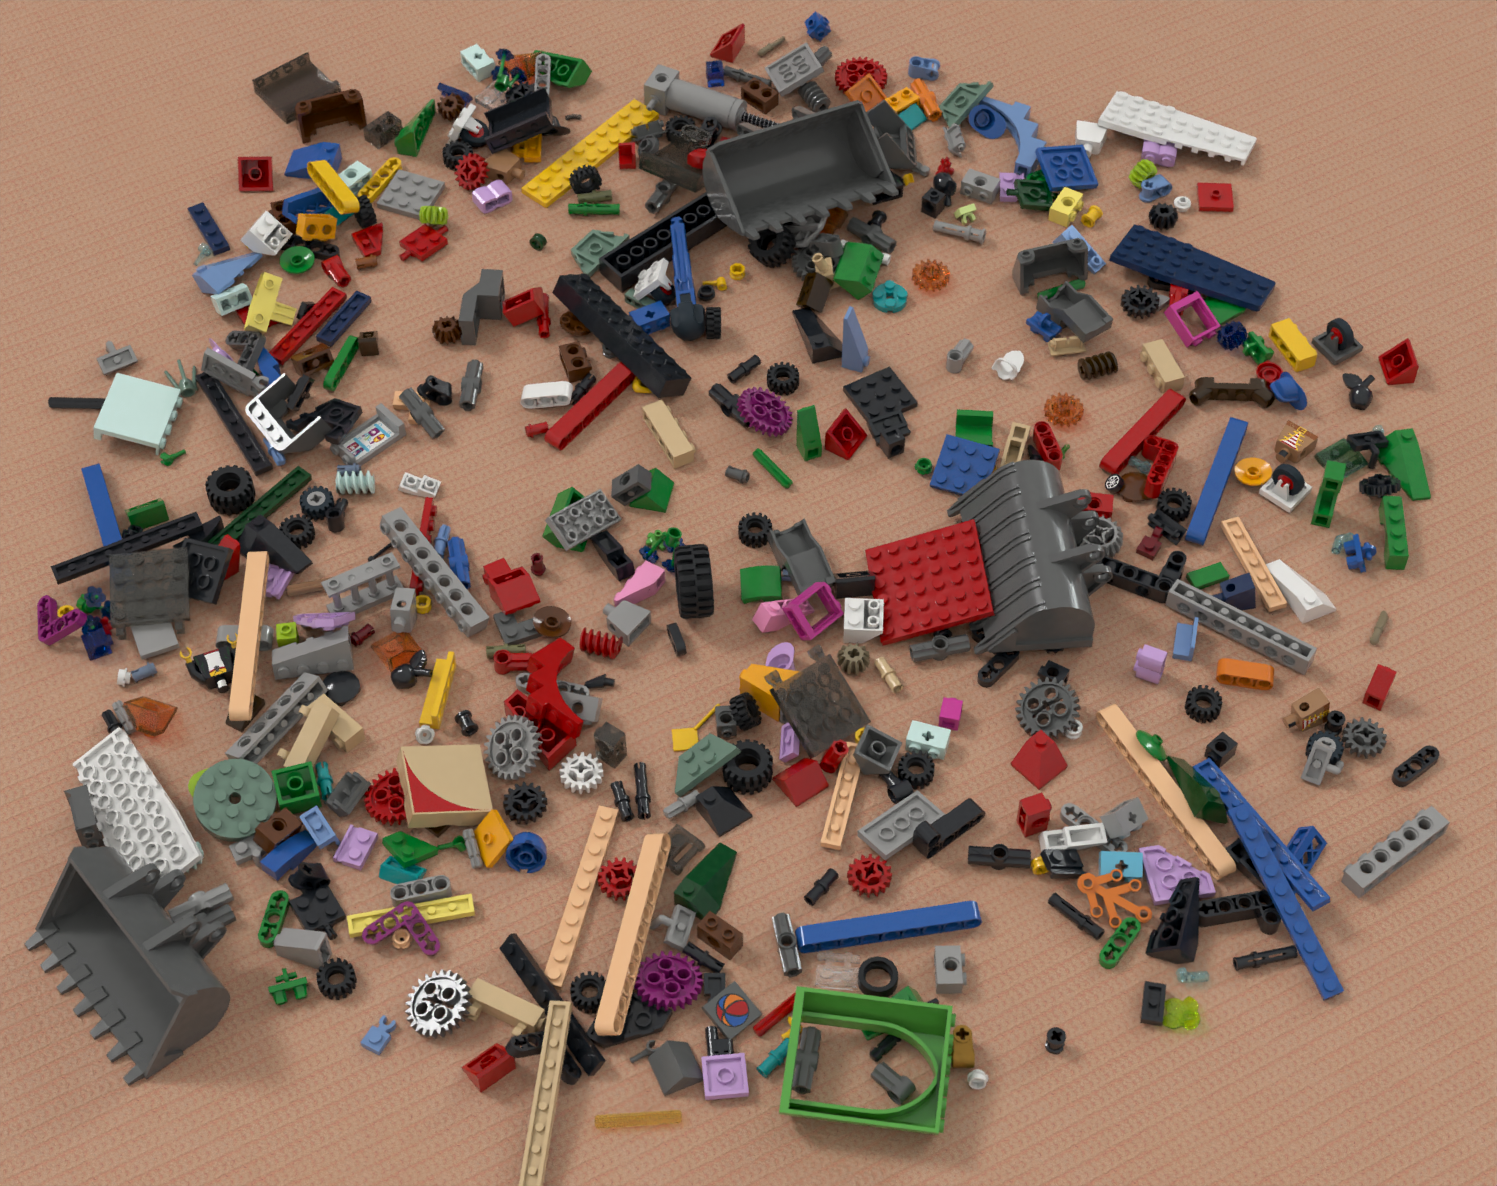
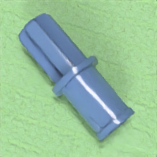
(278, 457)
(441, 540)

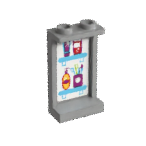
(370, 437)

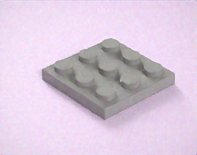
(794, 69)
(410, 192)

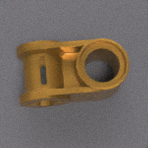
(962, 1050)

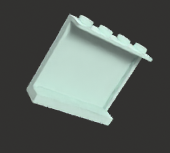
(138, 411)

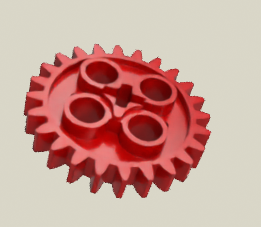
(853, 71)
(386, 799)

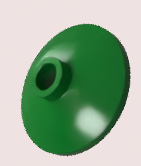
(297, 260)
(1152, 744)

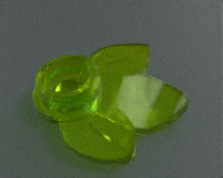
(1179, 1011)

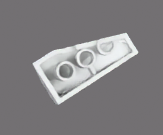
(1300, 594)

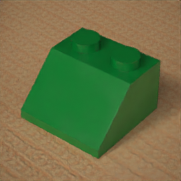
(296, 788)

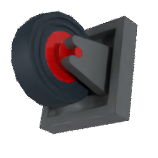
(1337, 342)

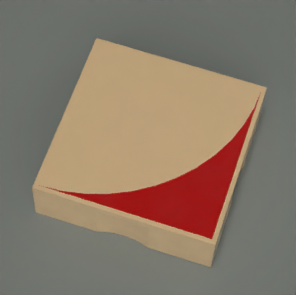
(443, 785)

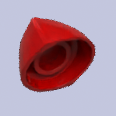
(696, 158)
(1269, 372)

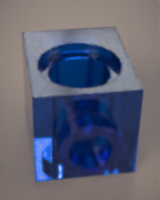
(715, 73)
(97, 643)

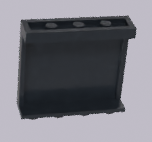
(519, 120)

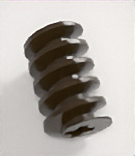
(1097, 364)

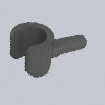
(647, 1052)

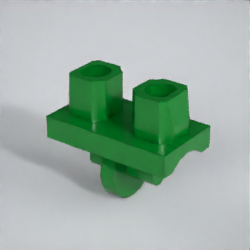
(1256, 349)
(279, 991)

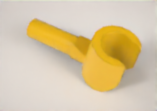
(720, 283)

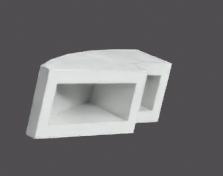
(1073, 837)

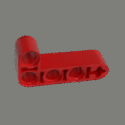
(1163, 454)

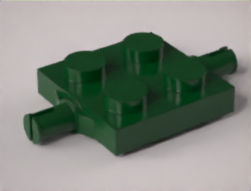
(1032, 194)

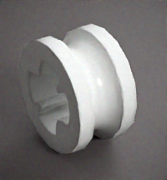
(1074, 735)

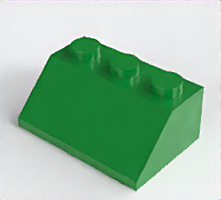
(858, 268)
(562, 501)

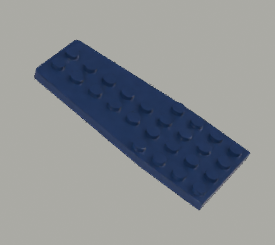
(1191, 268)

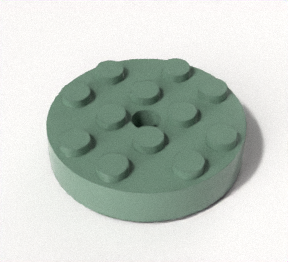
(235, 779)

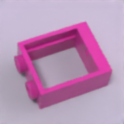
(1204, 313)
(798, 619)

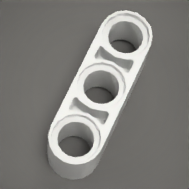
(546, 394)

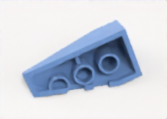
(220, 275)
(854, 345)

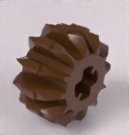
(450, 106)
(446, 330)

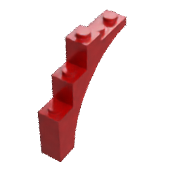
(542, 685)

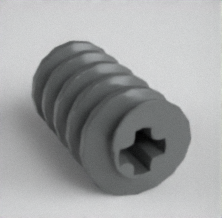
(814, 96)

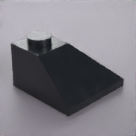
(721, 809)

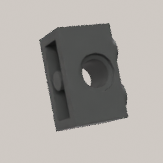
(631, 484)

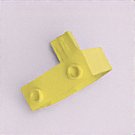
(265, 307)

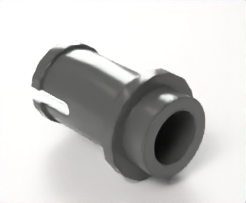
(737, 474)

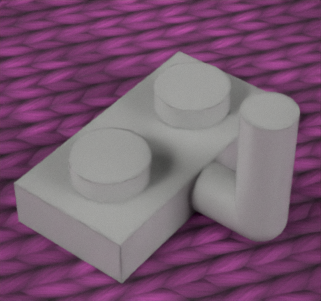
(116, 359)
(1319, 763)
(247, 850)
(678, 926)

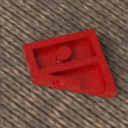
(369, 240)

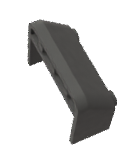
(893, 136)
(267, 412)

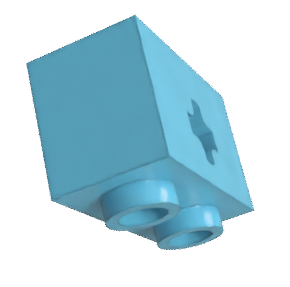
(1132, 861)

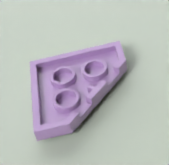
(327, 621)
(1165, 871)

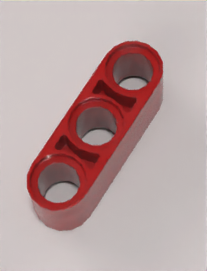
(1047, 444)

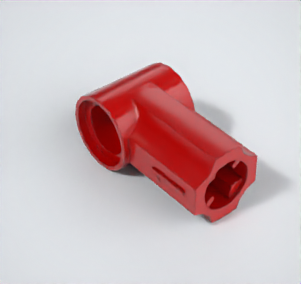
(335, 268)
(1177, 293)
(510, 661)
(833, 756)

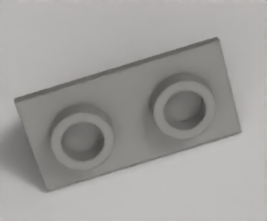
(954, 139)

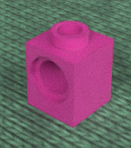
(950, 713)

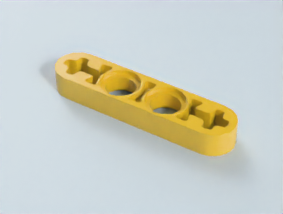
(376, 179)

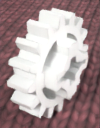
(581, 773)

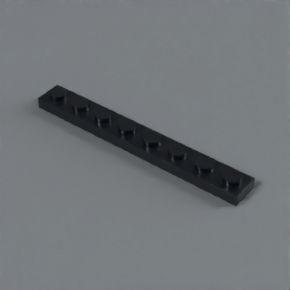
(234, 423)
(139, 542)
(543, 992)

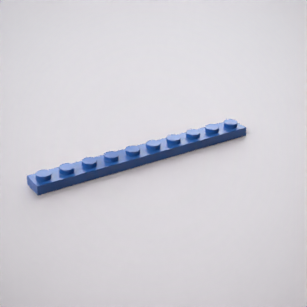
(1294, 871)
(1285, 901)

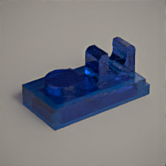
(448, 90)

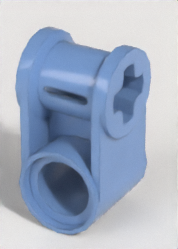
(922, 68)
(1154, 188)

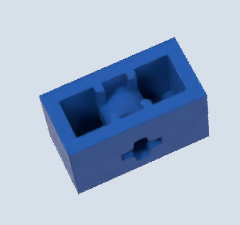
(651, 317)

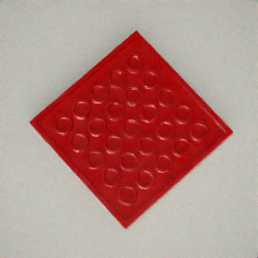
(930, 582)

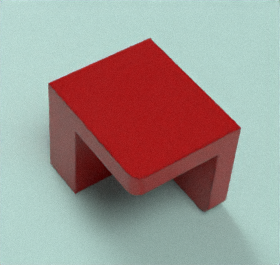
(627, 155)

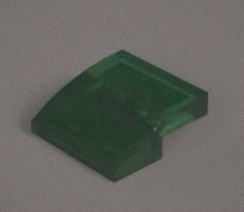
(1342, 453)

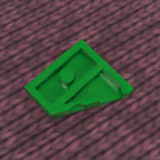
(408, 849)

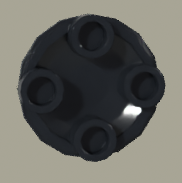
(341, 686)

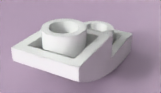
(419, 486)

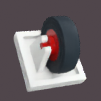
(469, 129)
(655, 283)
(1286, 487)

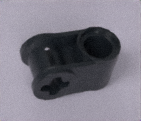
(715, 134)
(438, 391)
(309, 876)

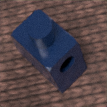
(1238, 592)

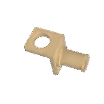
(824, 267)

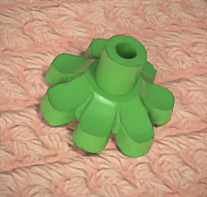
(653, 538)

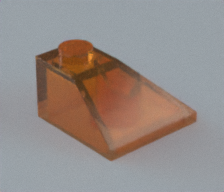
(524, 61)
(395, 649)
(149, 715)

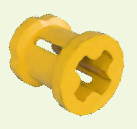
(1091, 216)

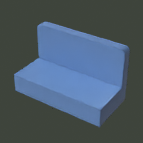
(1185, 640)
(319, 828)

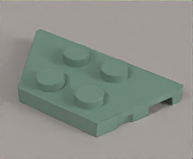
(963, 100)
(593, 247)
(702, 761)

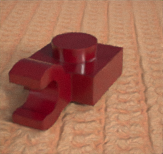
(1150, 545)

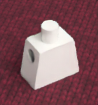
(1091, 136)

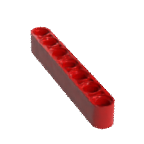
(589, 407)
(1149, 424)

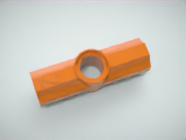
(927, 100)

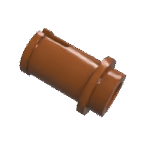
(366, 262)

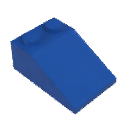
(321, 151)

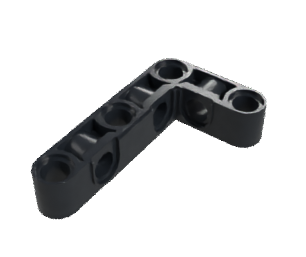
(1144, 582)

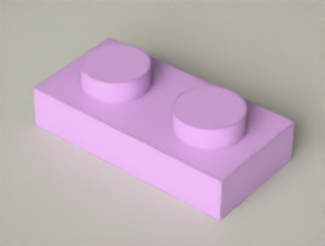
(789, 743)

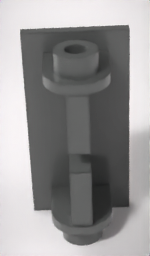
(655, 129)

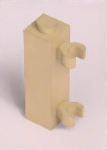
(312, 735)
(506, 1007)

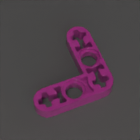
(51, 631)
(409, 922)

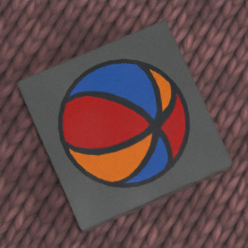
(731, 1011)

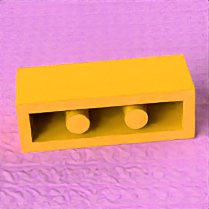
(1292, 345)

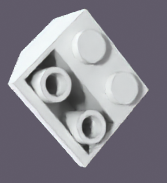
(266, 235)
(862, 619)

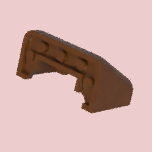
(328, 111)

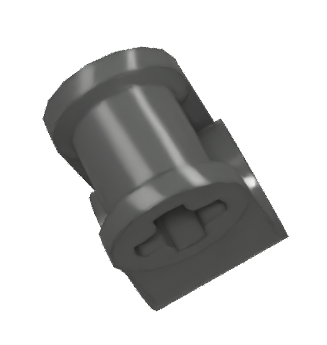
(827, 245)

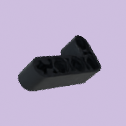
(933, 838)
(1212, 915)

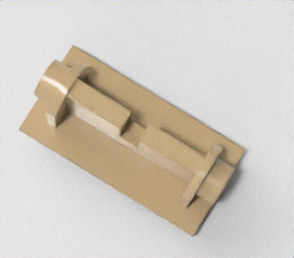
(1062, 346)

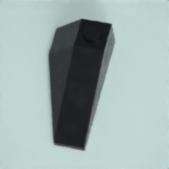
(817, 337)
(264, 536)
(1179, 927)

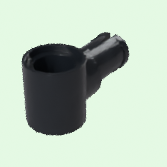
(336, 515)
(896, 788)

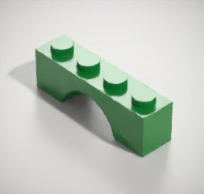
(1328, 493)
(1396, 546)

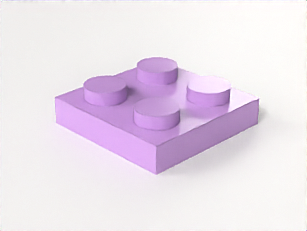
(725, 1076)

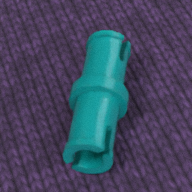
(324, 779)
(774, 1059)

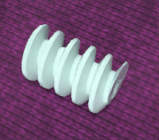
(355, 483)

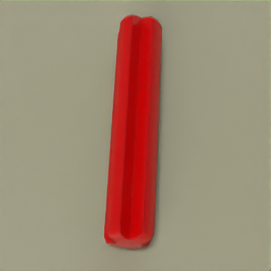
(774, 1016)

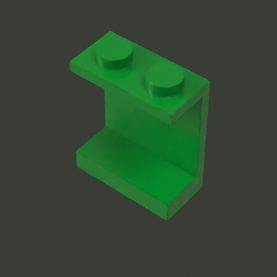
(975, 426)

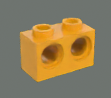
(316, 223)

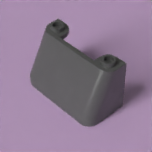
(1050, 259)

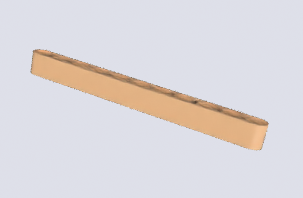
(249, 636)
(1166, 793)
(632, 935)

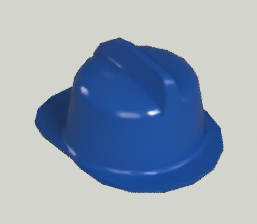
(987, 121)
(1289, 391)

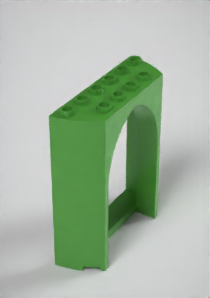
(918, 1023)

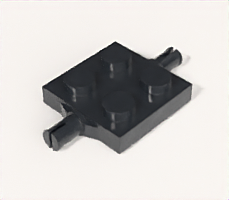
(318, 910)

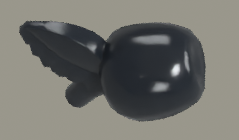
(944, 183)
(1359, 395)
(406, 674)

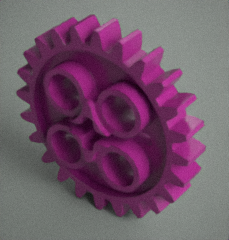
(765, 411)
(668, 981)

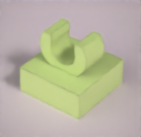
(966, 211)

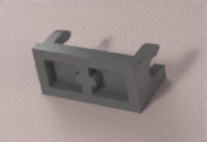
(347, 793)

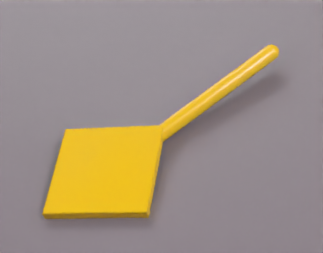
(687, 737)

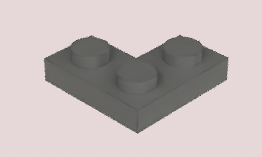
(514, 632)

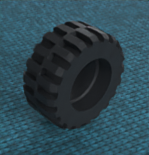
(693, 581)

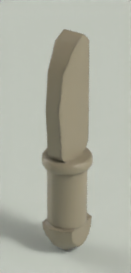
(770, 46)
(1378, 629)

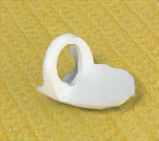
(1009, 365)

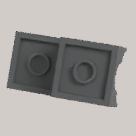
(481, 302)
(1076, 311)
(800, 556)

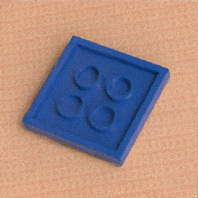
(1066, 167)
(963, 465)

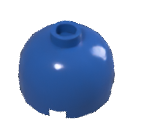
(526, 852)

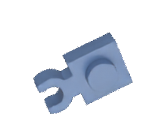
(378, 1038)

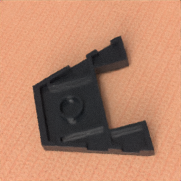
(336, 413)

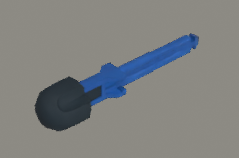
(688, 318)

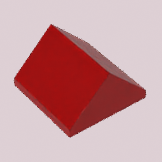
(729, 44)
(1399, 364)
(844, 435)
(801, 781)
(489, 1067)

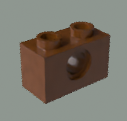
(312, 360)
(276, 830)
(720, 935)

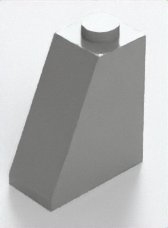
(303, 946)

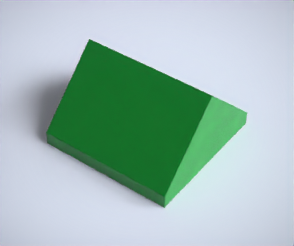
(659, 496)
(147, 514)

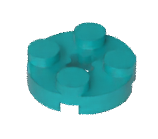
(889, 289)

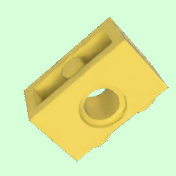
(1066, 207)

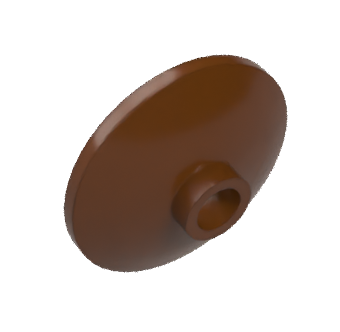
(552, 616)

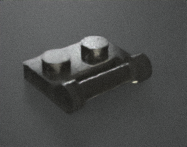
(679, 840)

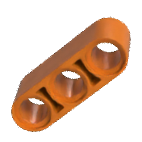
(1245, 674)

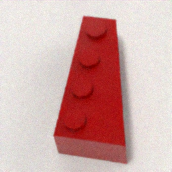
(555, 741)

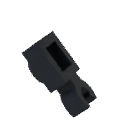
(713, 984)

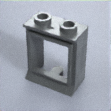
(84, 817)

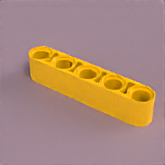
(333, 187)

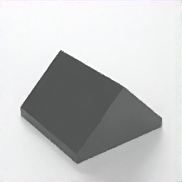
(876, 751)
(675, 1067)

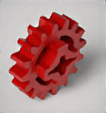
(471, 173)
(864, 869)
(618, 876)

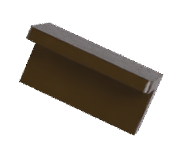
(814, 292)

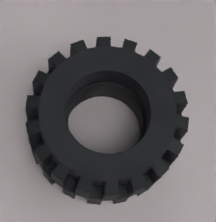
(778, 253)
(226, 479)
(753, 779)

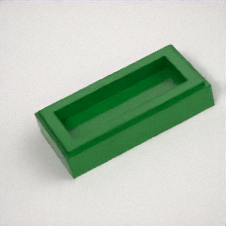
(1207, 576)

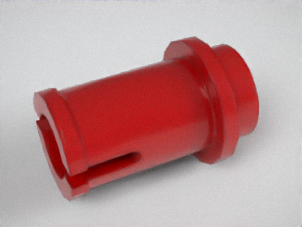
(536, 429)

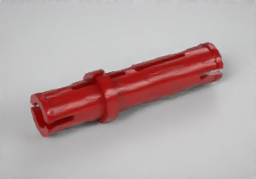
(543, 320)

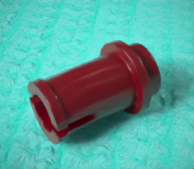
(537, 567)
(358, 637)

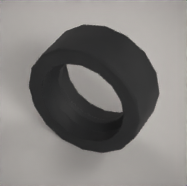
(878, 963)

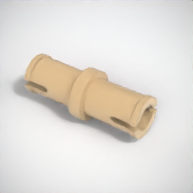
(888, 675)

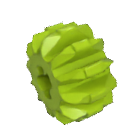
(1142, 171)
(433, 215)

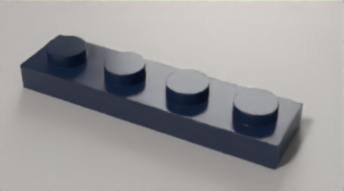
(208, 229)
(343, 318)

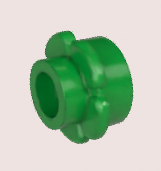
(923, 466)

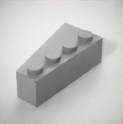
(314, 656)

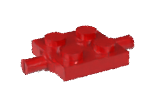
(423, 242)

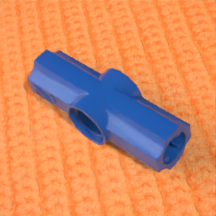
(459, 560)

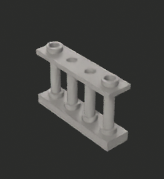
(368, 597)

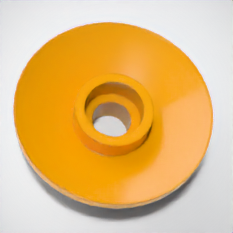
(1253, 471)

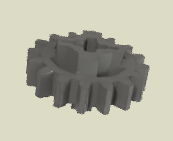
(1364, 738)

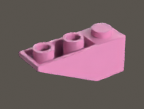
(642, 585)
(772, 617)

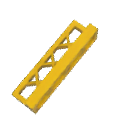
(438, 691)

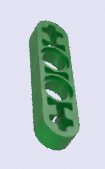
(341, 363)

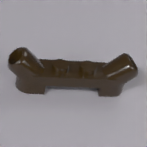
(1256, 391)

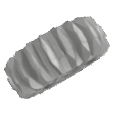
(1102, 534)

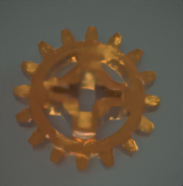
(930, 275)
(1063, 409)

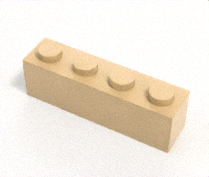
(668, 434)

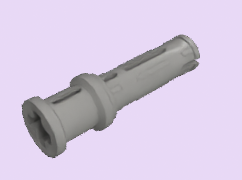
(969, 231)

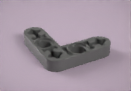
(252, 346)

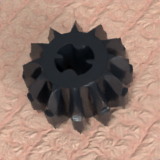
(1163, 216)

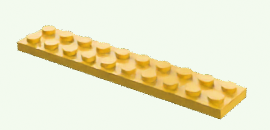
(592, 151)

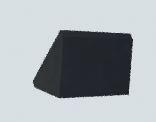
(854, 584)

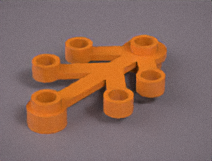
(1111, 896)

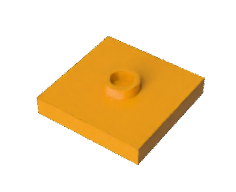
(492, 838)

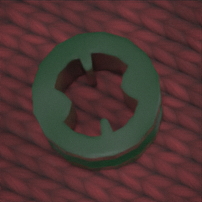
(538, 241)

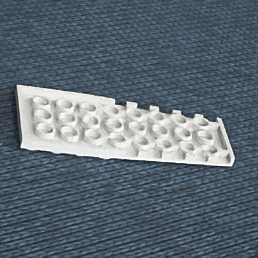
(1165, 123)
(134, 807)

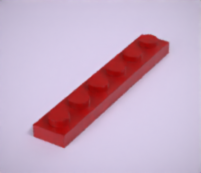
(307, 325)
(427, 525)

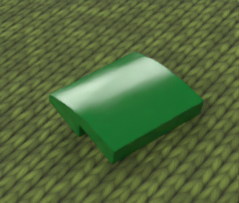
(1223, 310)
(761, 583)

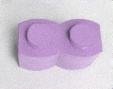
(1159, 153)
(492, 196)
(1150, 664)

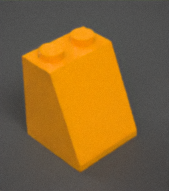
(754, 683)

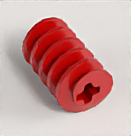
(599, 644)

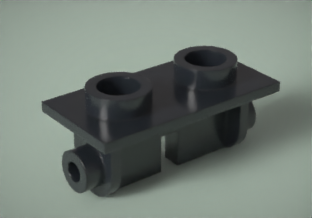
(1171, 529)

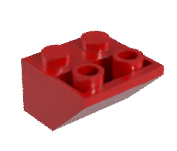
(524, 306)
(513, 590)

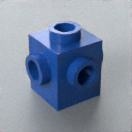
(817, 26)

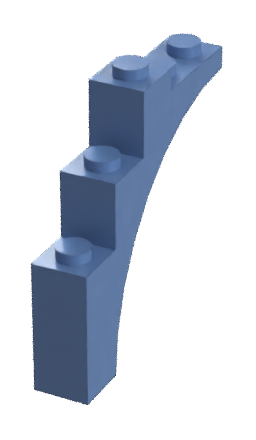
(1022, 130)

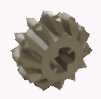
(853, 658)

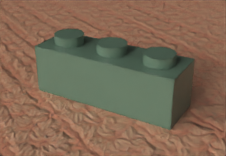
(634, 302)

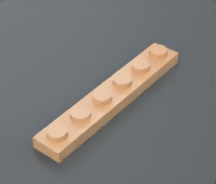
(1253, 564)
(841, 801)

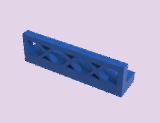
(306, 201)
(1302, 842)

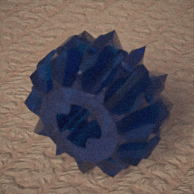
(1232, 335)

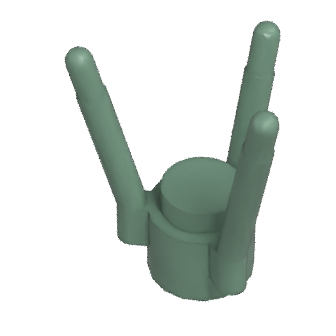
(186, 385)

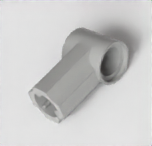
(958, 355)

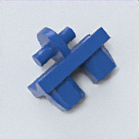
(1042, 324)
(1357, 560)

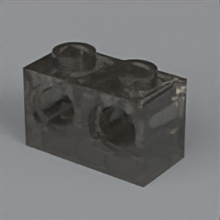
(382, 130)
(610, 744)

